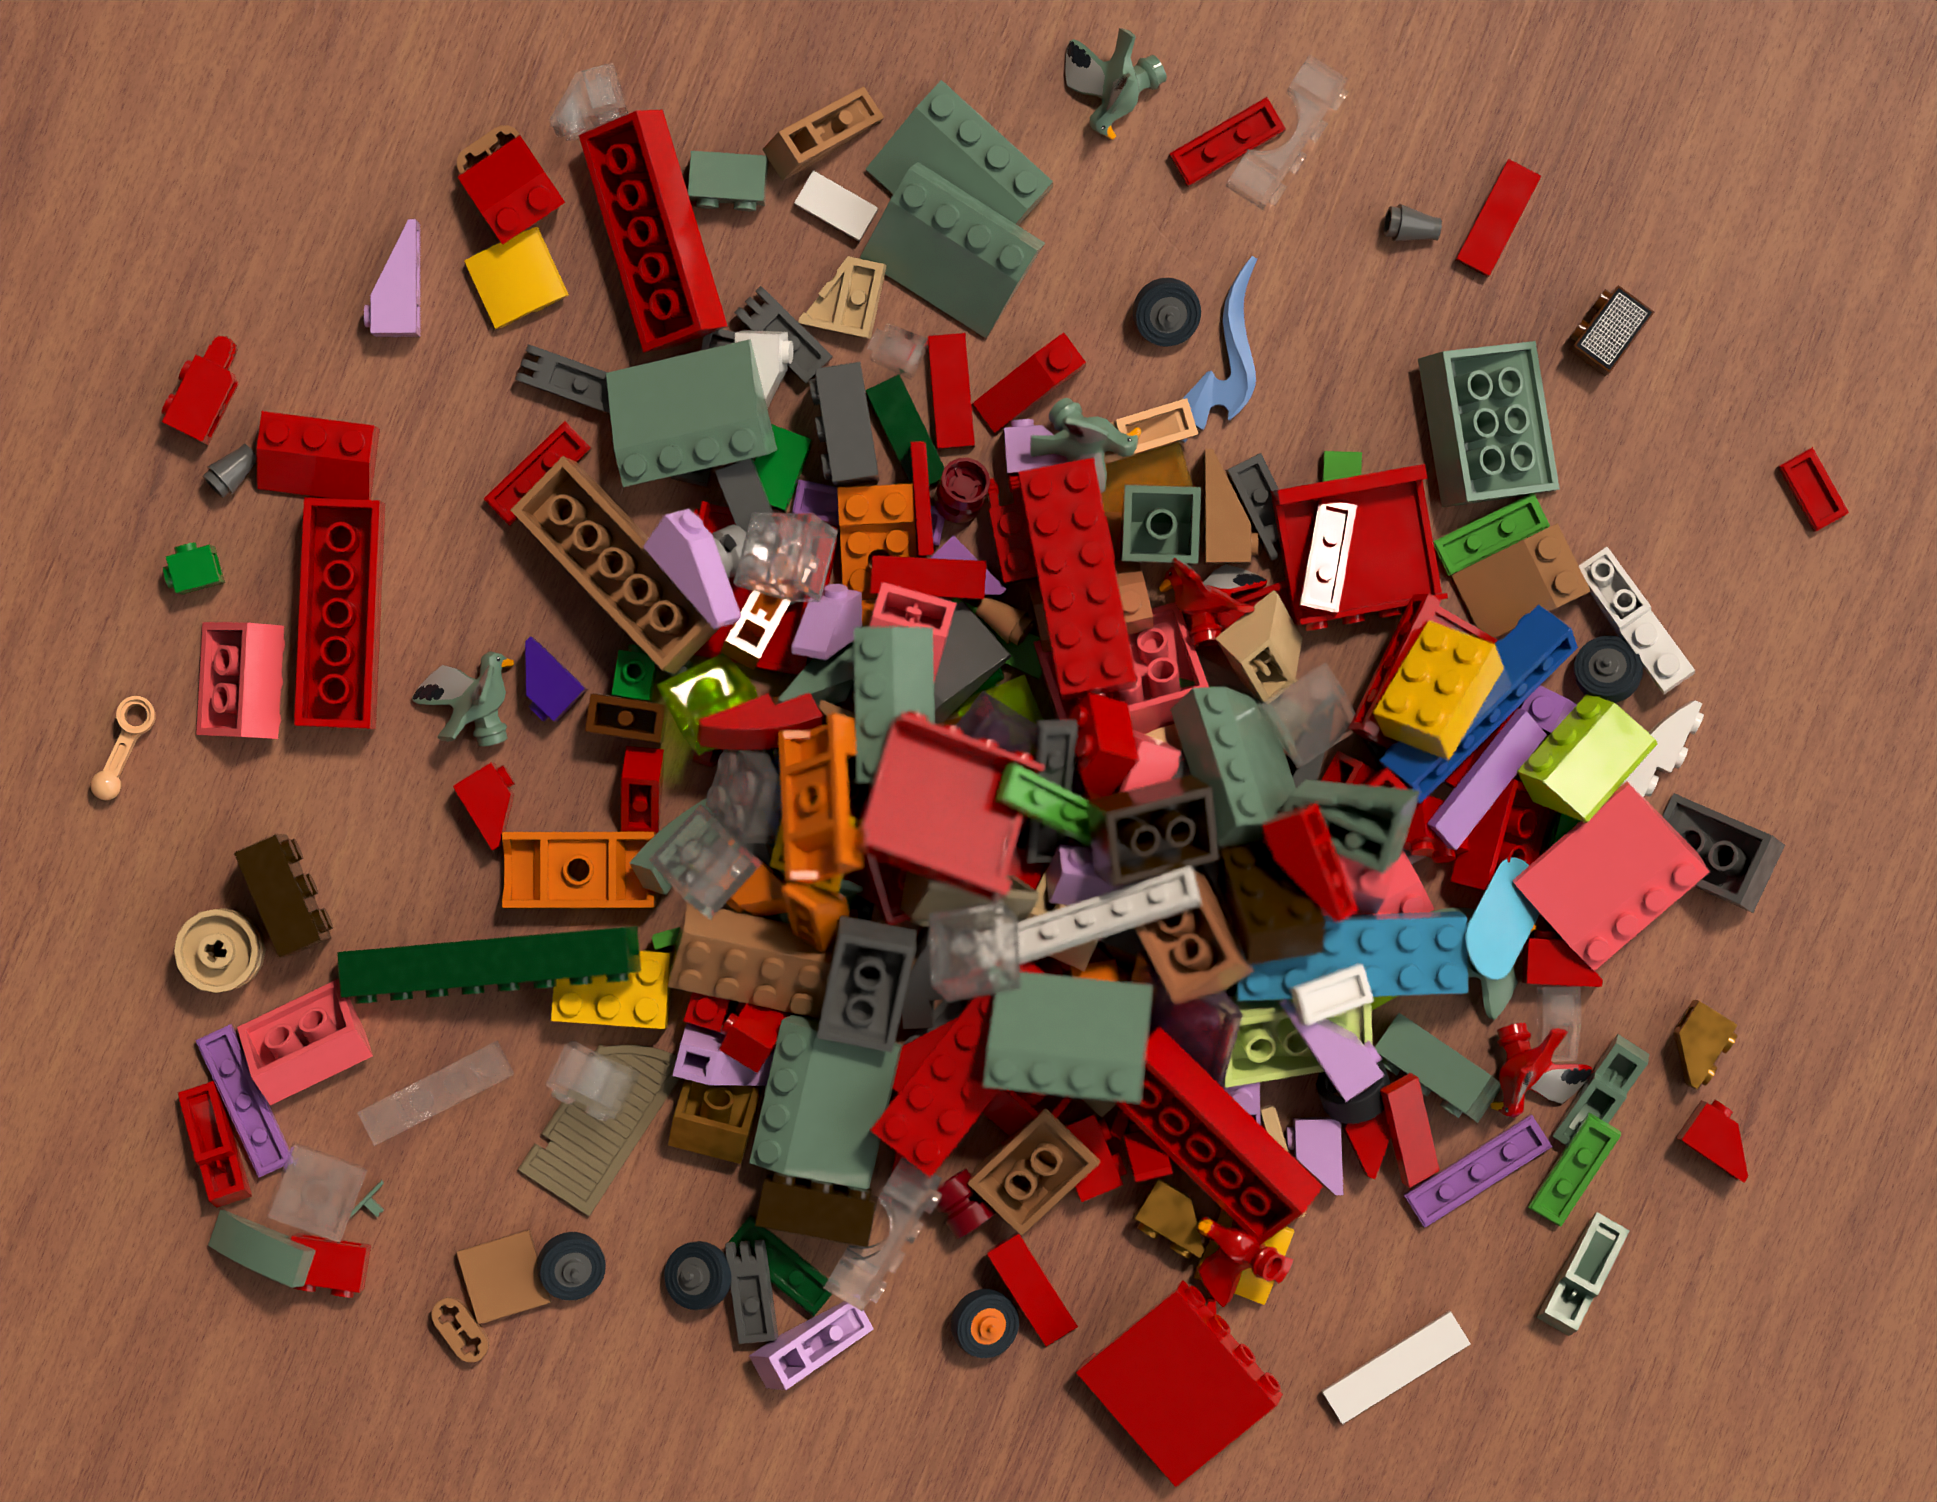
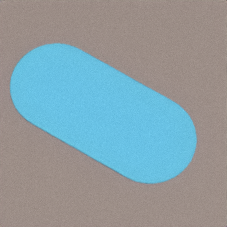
(1500, 922)

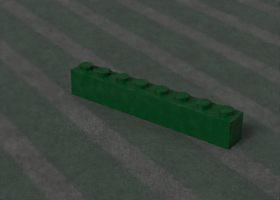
(489, 962)

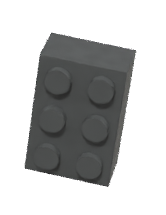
(844, 424)

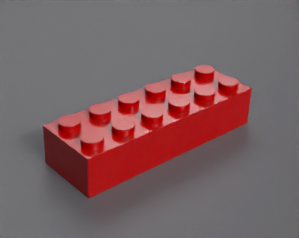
(652, 230)
(1077, 579)
(339, 613)
(944, 1091)
(1219, 1142)

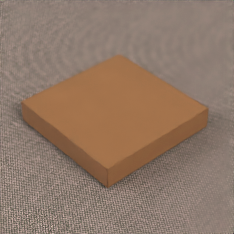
(503, 1276)

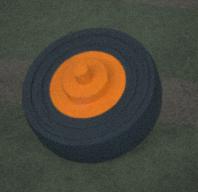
(984, 1323)

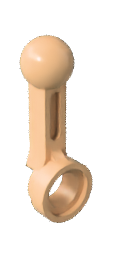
(106, 783)

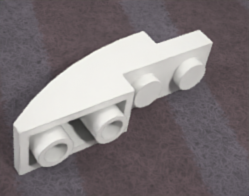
(1634, 620)
(1669, 752)

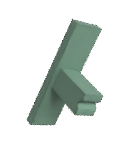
(369, 1202)

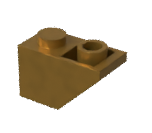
(1700, 1040)
(1171, 1215)

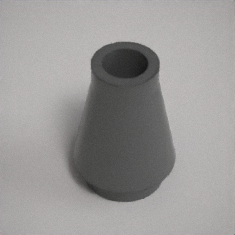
(1409, 224)
(229, 472)

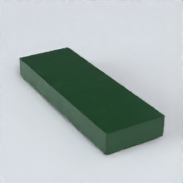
(903, 425)
(786, 1267)

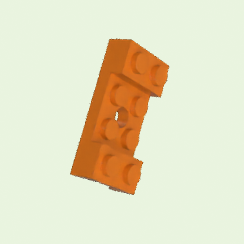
(873, 520)
(817, 835)
(539, 874)

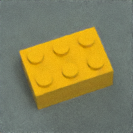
(1439, 690)
(630, 1003)

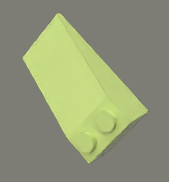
(1273, 1049)

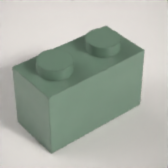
(727, 179)

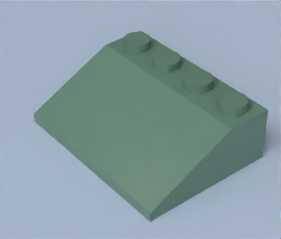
(965, 151)
(951, 249)
(688, 413)
(1488, 423)
(1236, 756)
(1070, 1037)
(822, 1106)

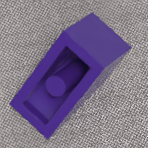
(549, 683)

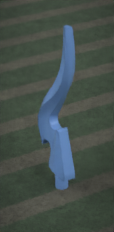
(1239, 387)

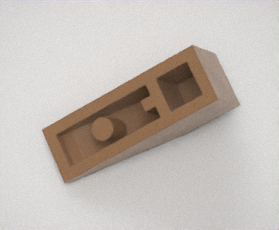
(821, 133)
(1225, 522)

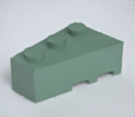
(1361, 820)
(1438, 1067)

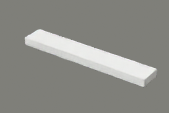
(1108, 914)

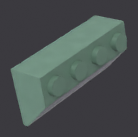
(890, 678)

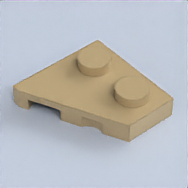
(848, 300)

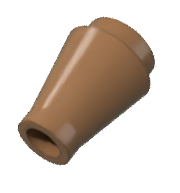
(1007, 621)

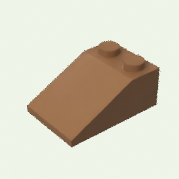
(1520, 578)
(1032, 1171)

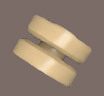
(197, 950)

